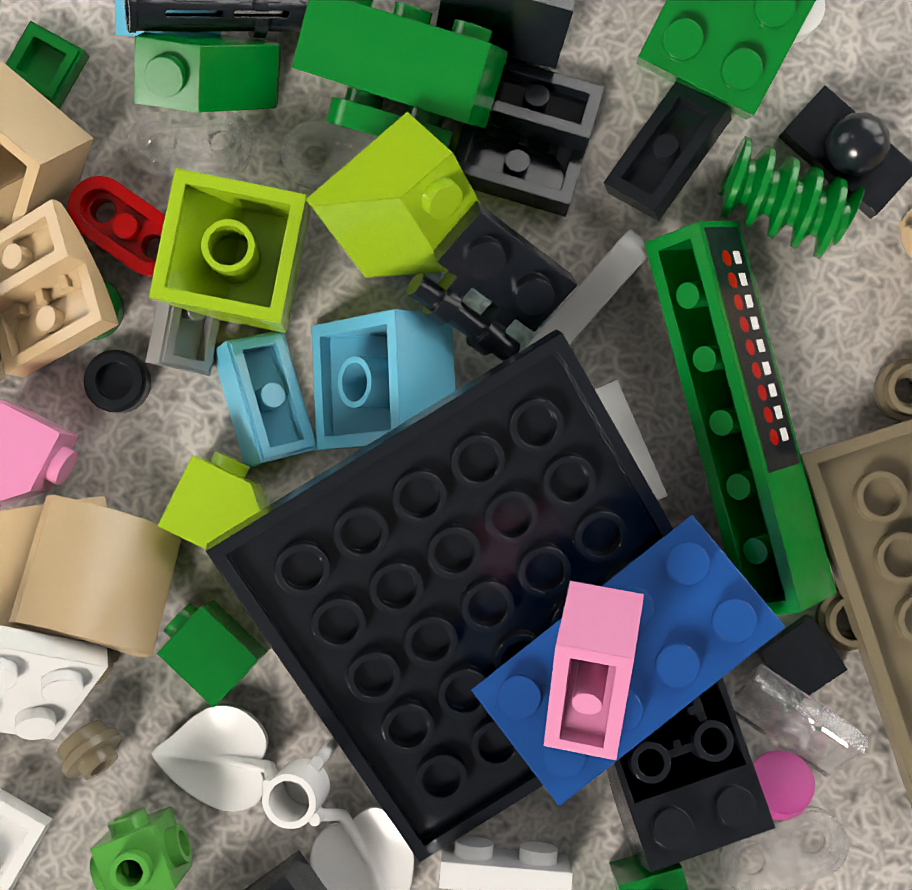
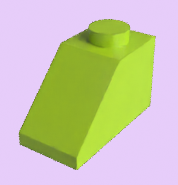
(212, 499)

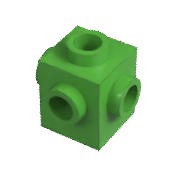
(150, 840)

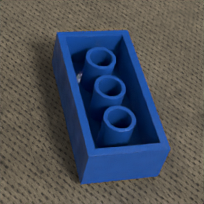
(692, 632)

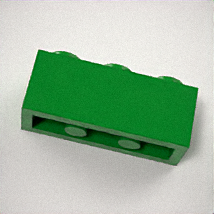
(402, 57)

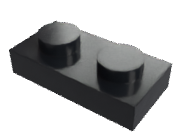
(667, 150)

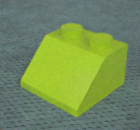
(395, 201)
(231, 250)

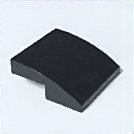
(531, 138)

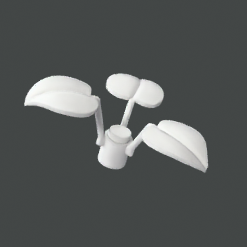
(222, 764)

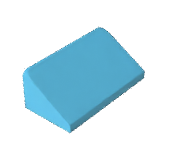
(264, 398)

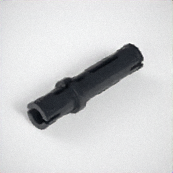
(152, 16)

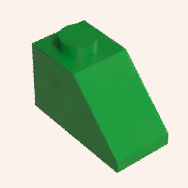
(205, 71)

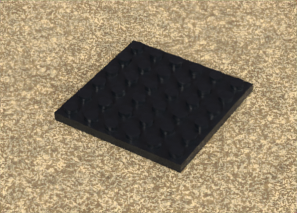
(436, 566)

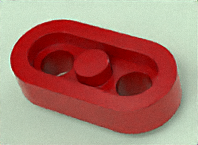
(129, 229)

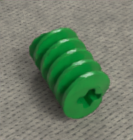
(786, 199)

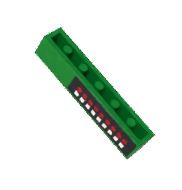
(740, 414)

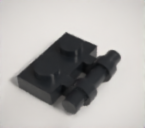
(501, 266)

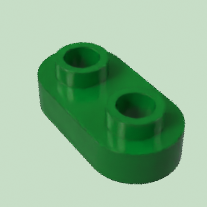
(363, 113)

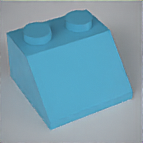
(377, 374)

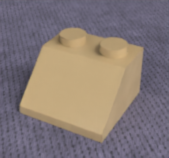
(38, 149)

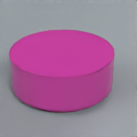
(785, 783)

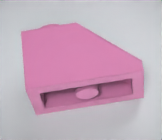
(32, 453)
(592, 669)

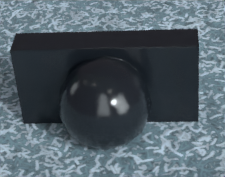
(849, 147)

